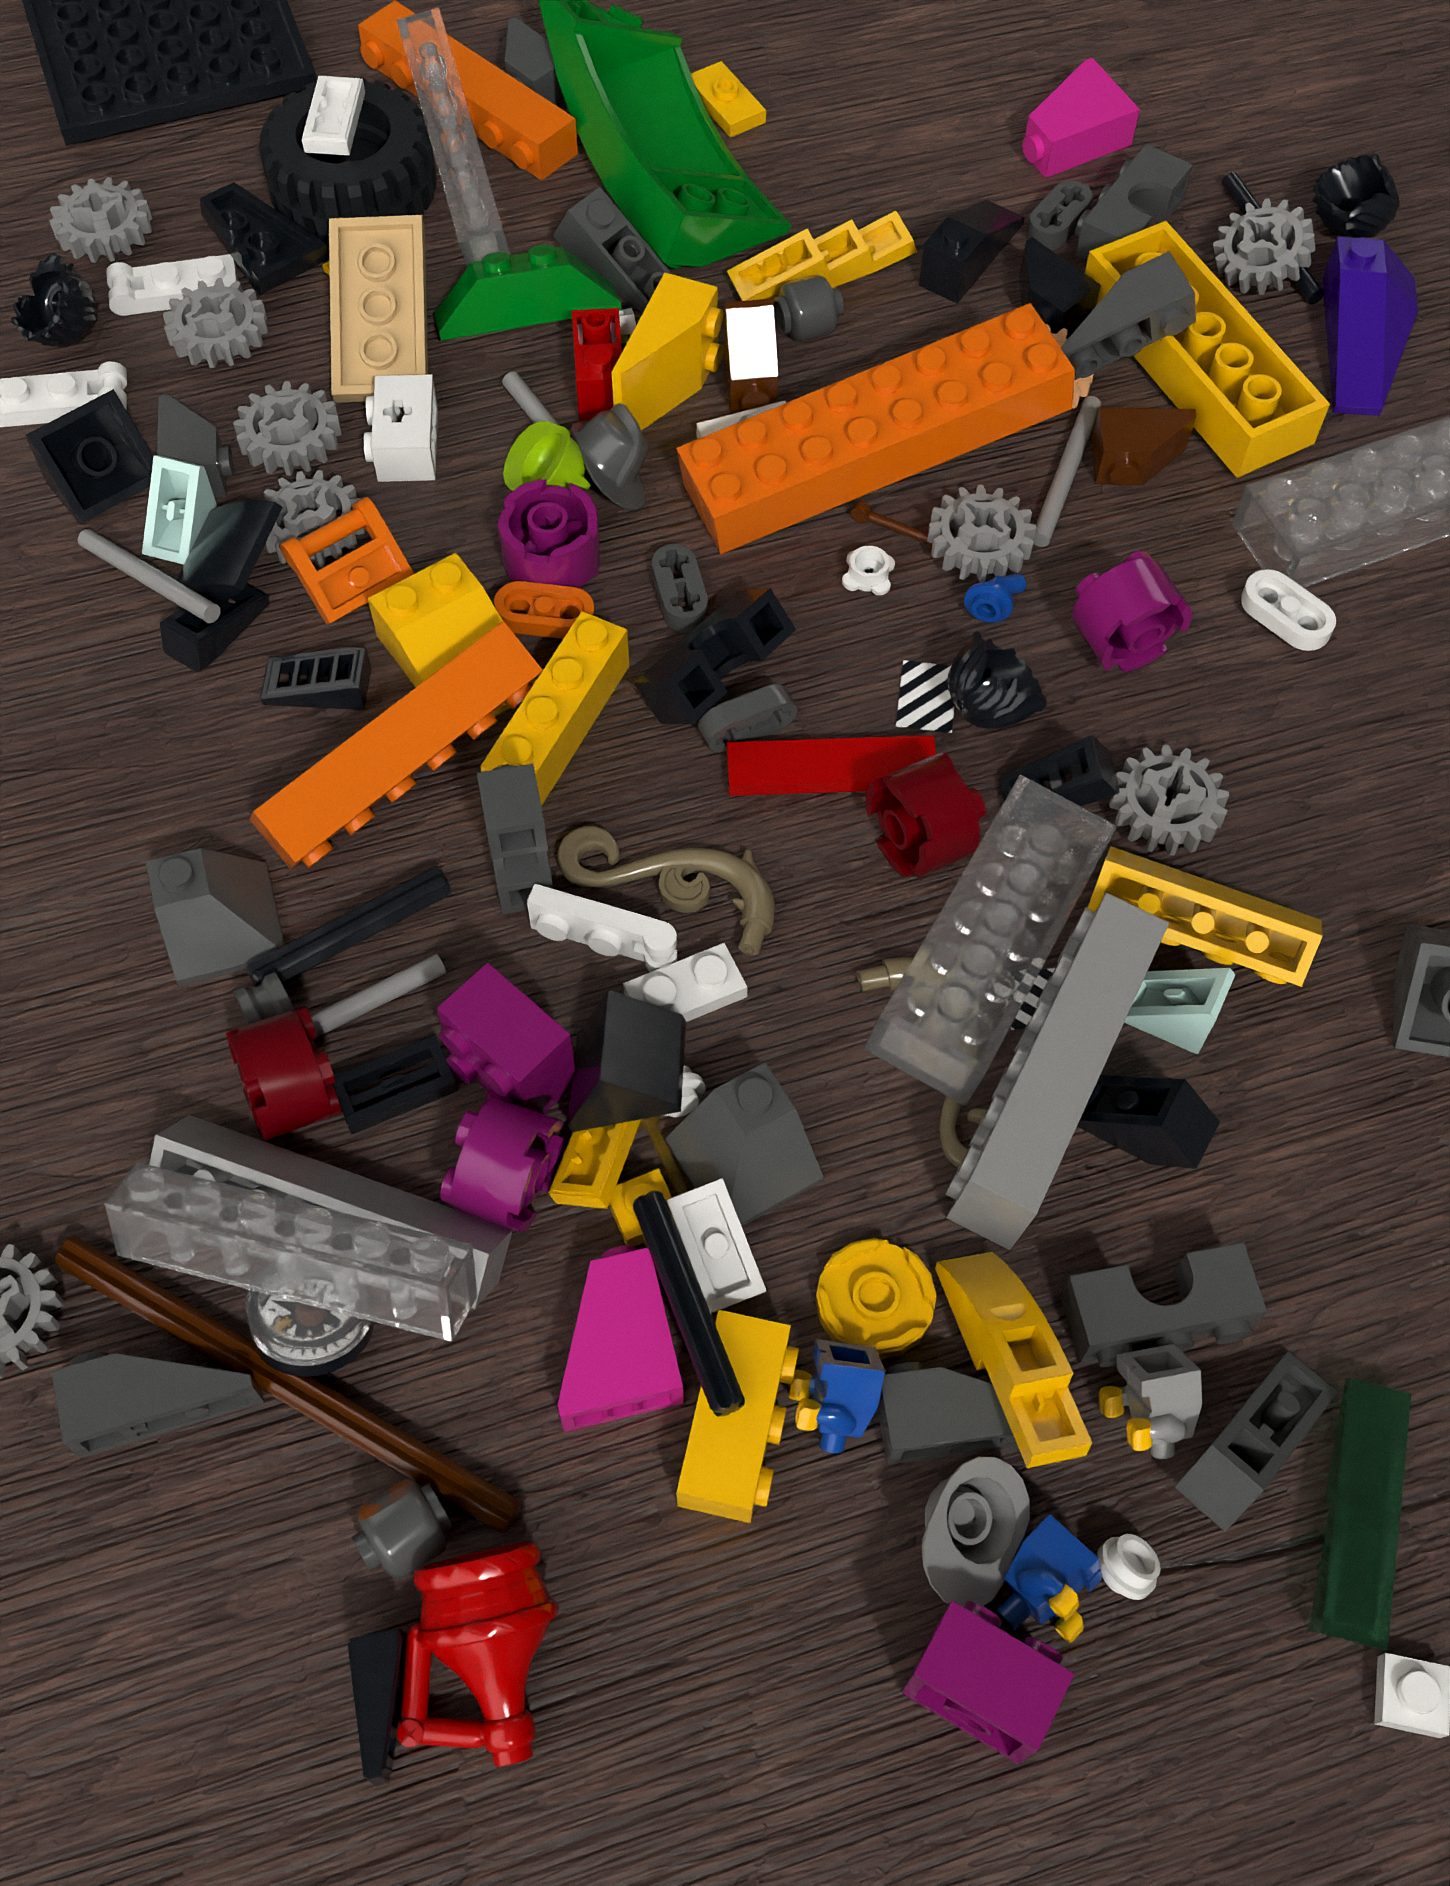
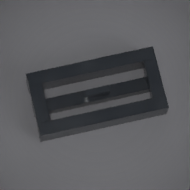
(401, 1102)

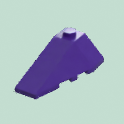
(1368, 322)

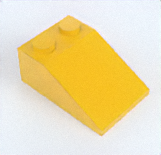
(669, 349)
(433, 618)

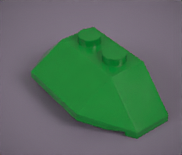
(521, 292)

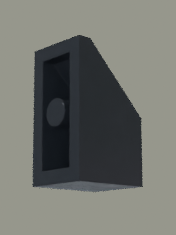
(1056, 288)
(1150, 1119)

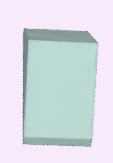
(176, 508)
(1180, 1004)

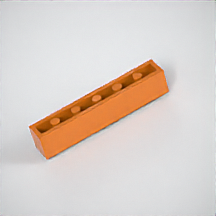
(501, 108)
(395, 746)

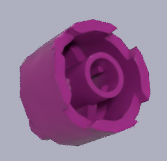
(549, 535)
(1130, 612)
(503, 1163)

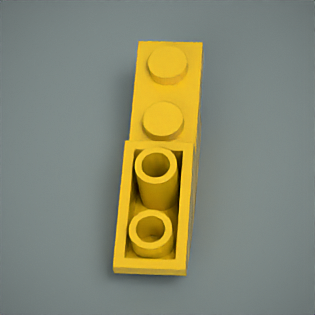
(1021, 1355)

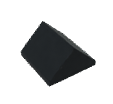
(92, 457)
(627, 1063)

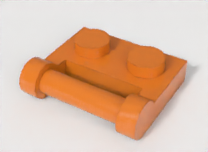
(354, 577)

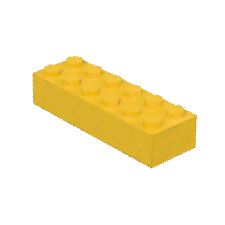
(1225, 365)

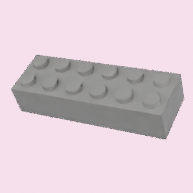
(1053, 1071)

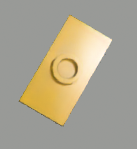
(728, 99)
(593, 1165)

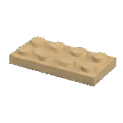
(376, 302)

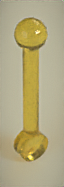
(650, 1124)

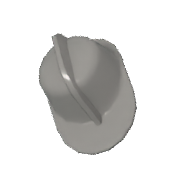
(974, 1530)

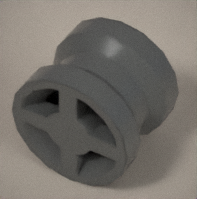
(264, 1000)

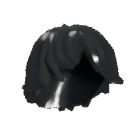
(1356, 197)
(60, 309)
(993, 685)

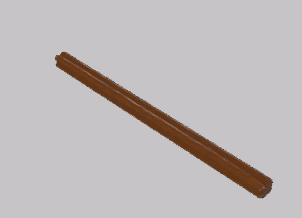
(301, 1393)

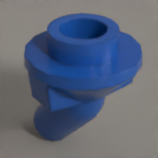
(992, 599)

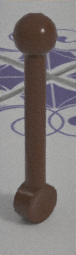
(862, 513)

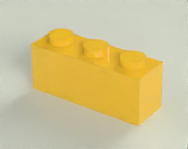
(727, 1453)

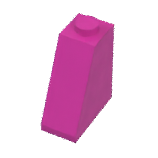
(1079, 121)
(620, 1345)

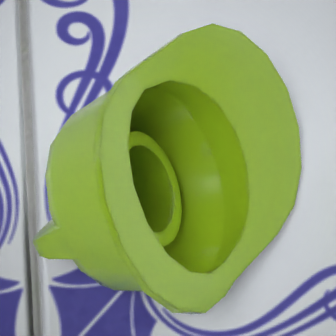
(545, 453)

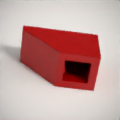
(596, 354)

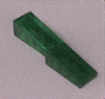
(1363, 1516)

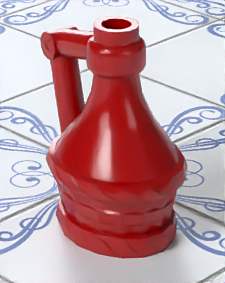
(485, 1624)

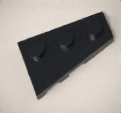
(260, 238)

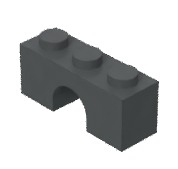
(1145, 191)
(515, 833)
(1113, 1318)

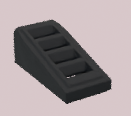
(199, 647)
(334, 693)
(1073, 760)
(377, 1683)

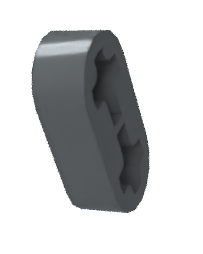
(1051, 211)
(688, 586)
(748, 717)

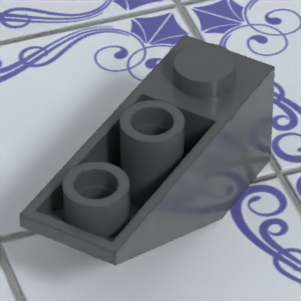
(612, 247)
(1135, 312)

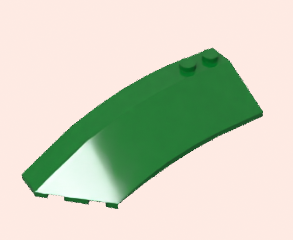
(654, 136)

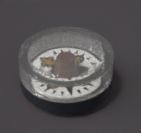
(303, 1337)

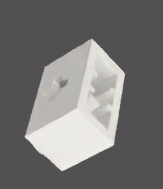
(403, 428)

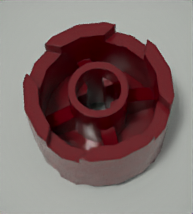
(925, 816)
(284, 1073)

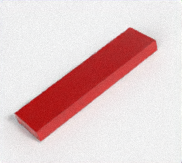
(820, 763)

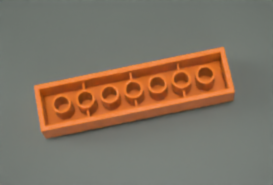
(876, 427)

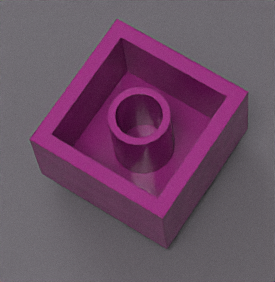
(506, 1042)
(989, 1681)

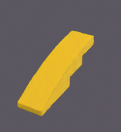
(836, 255)

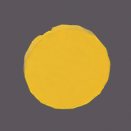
(876, 1297)

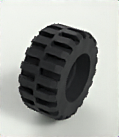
(390, 179)

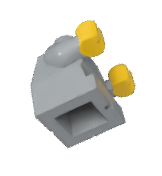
(1161, 1396)

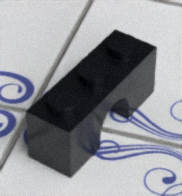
(690, 674)

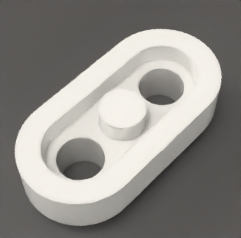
(1292, 610)

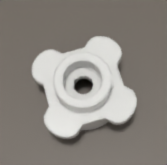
(870, 560)

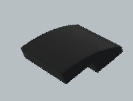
(229, 548)

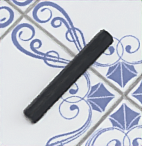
(352, 927)
(688, 1304)

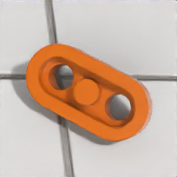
(544, 606)

